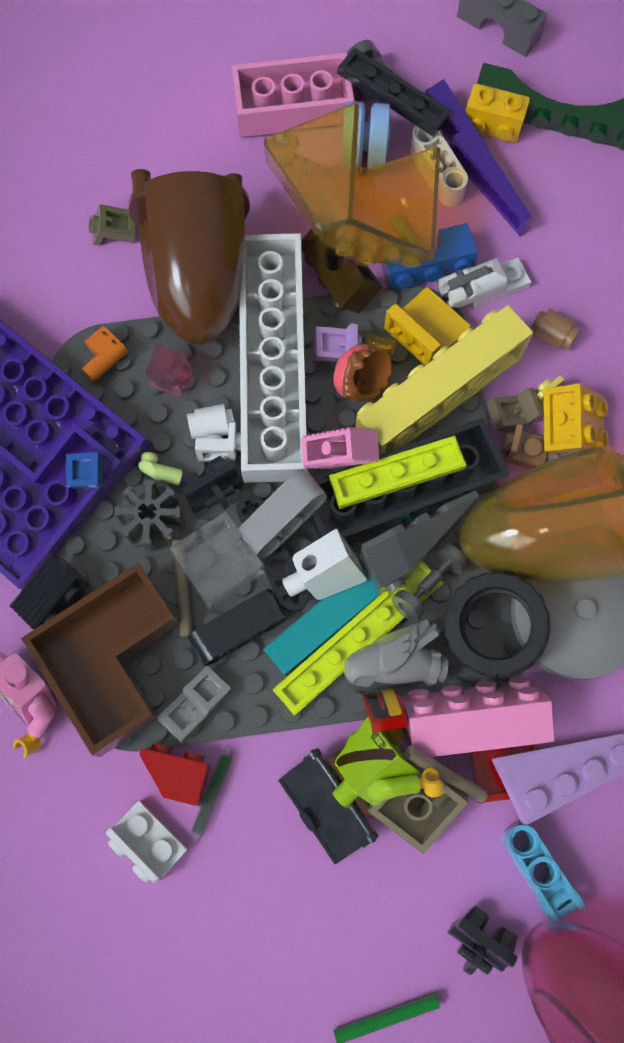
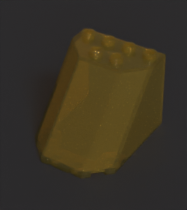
(358, 211)

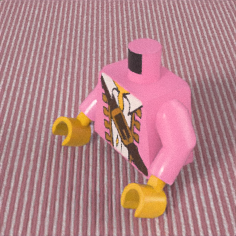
(28, 698)

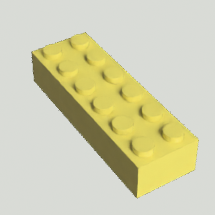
(447, 380)

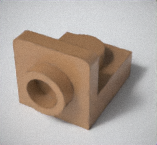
(524, 448)

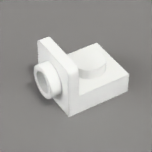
(214, 445)

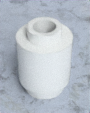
(210, 421)

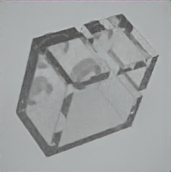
(217, 565)

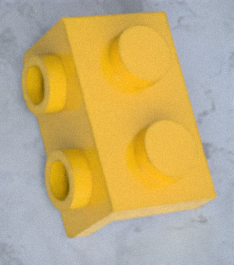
(497, 112)

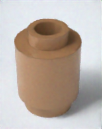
(555, 329)

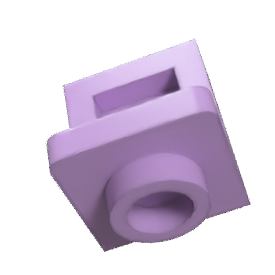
(332, 343)

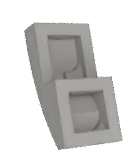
(194, 704)

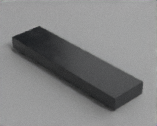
(392, 89)

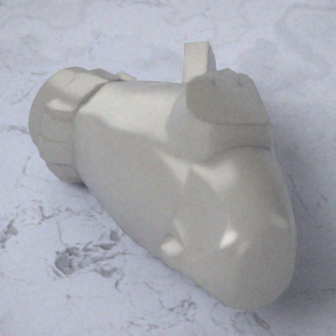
(399, 658)

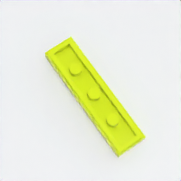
(397, 472)

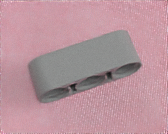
(282, 513)

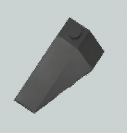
(399, 552)

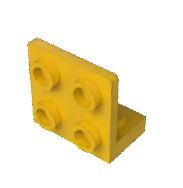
(425, 325)
(573, 419)

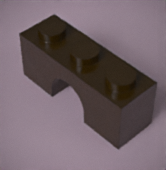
(349, 284)

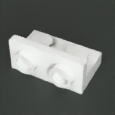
(146, 843)

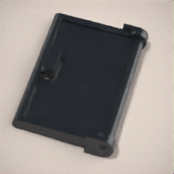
(339, 828)

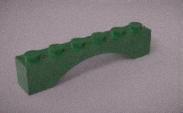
(591, 122)

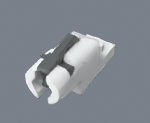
(484, 283)

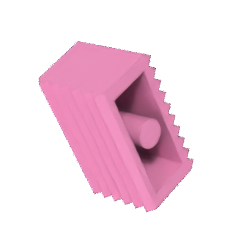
(340, 448)

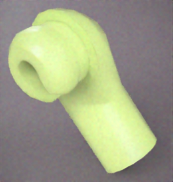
(157, 471)

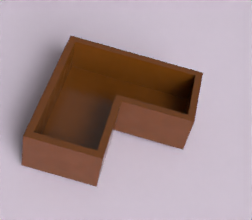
(85, 656)

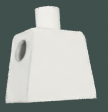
(325, 568)

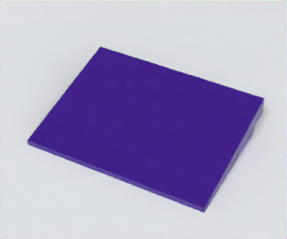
(41, 422)

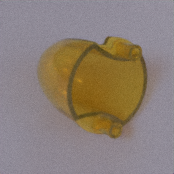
(553, 521)

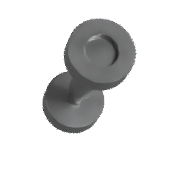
(450, 559)

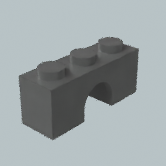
(518, 18)

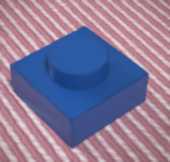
(84, 470)

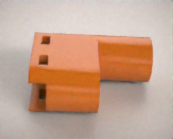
(107, 353)

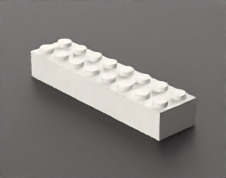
(272, 358)

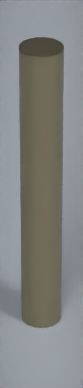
(183, 600)
(446, 774)

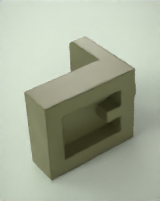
(111, 224)

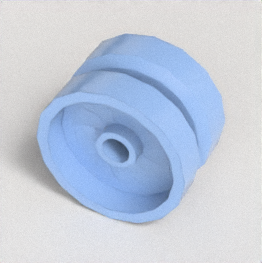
(373, 135)

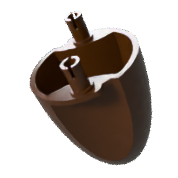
(192, 247)

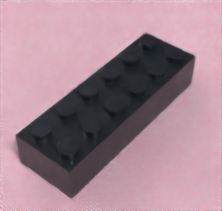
(365, 519)

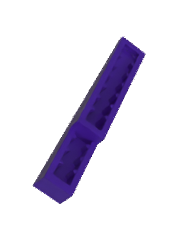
(478, 160)

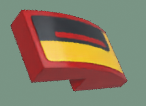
(384, 710)

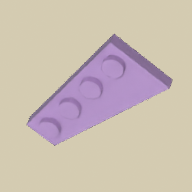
(560, 774)

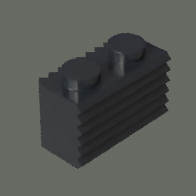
(49, 592)

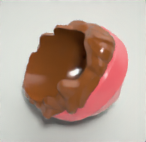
(362, 372)

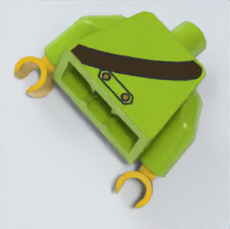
(378, 771)

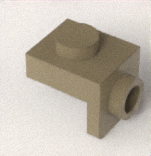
(514, 409)

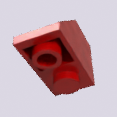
(175, 776)

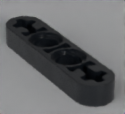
(280, 553)

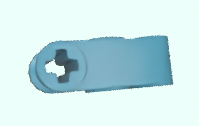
(555, 892)

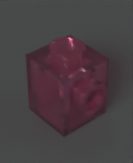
(168, 370)

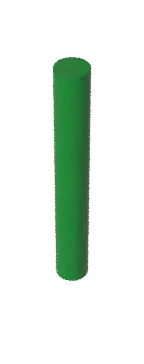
(386, 1018)

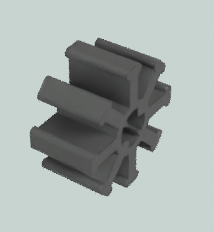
(136, 516)

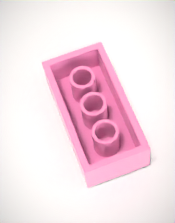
(288, 92)
(478, 717)

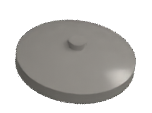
(584, 627)

